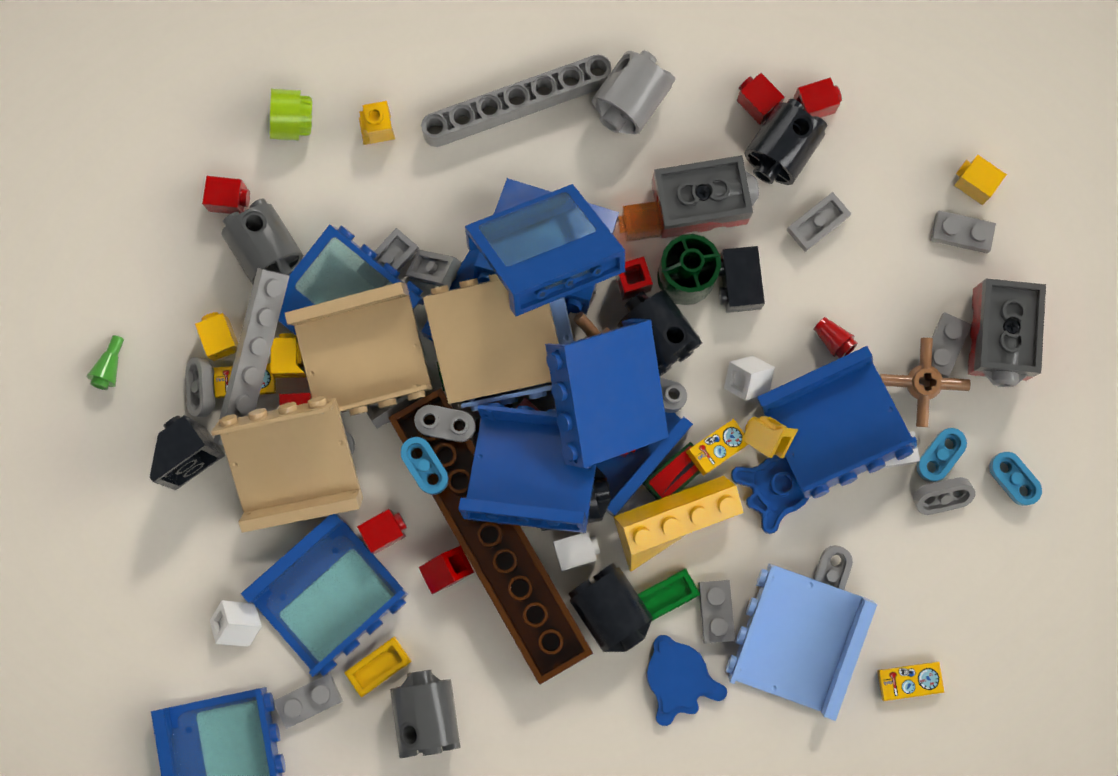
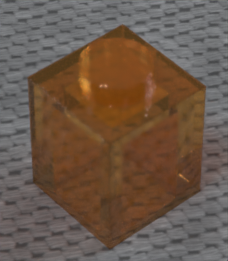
(640, 221)

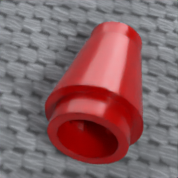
(835, 338)

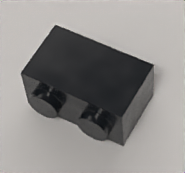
(741, 280)

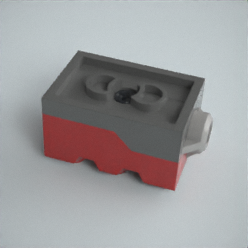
(704, 195)
(1007, 331)

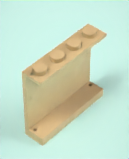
(483, 343)
(363, 349)
(290, 463)

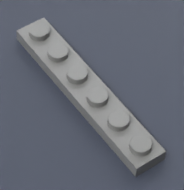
(254, 344)

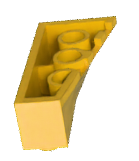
(665, 521)

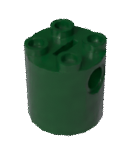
(689, 269)

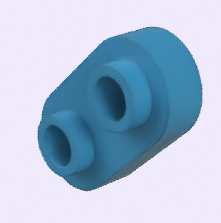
(941, 456)
(424, 466)
(1016, 476)

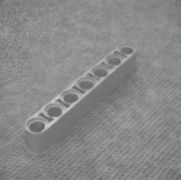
(508, 112)

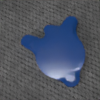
(773, 491)
(678, 679)

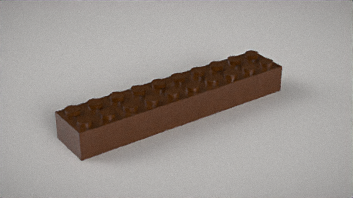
(501, 558)

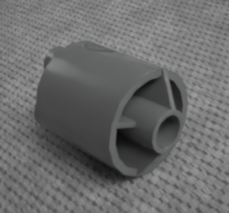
(261, 240)
(424, 715)

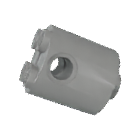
(632, 92)

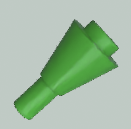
(105, 370)

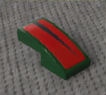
(672, 475)

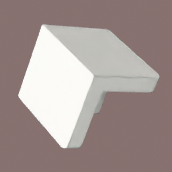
(749, 377)
(235, 623)

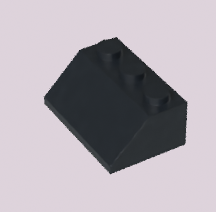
(182, 452)

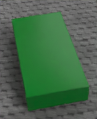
(669, 594)

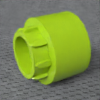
(290, 114)

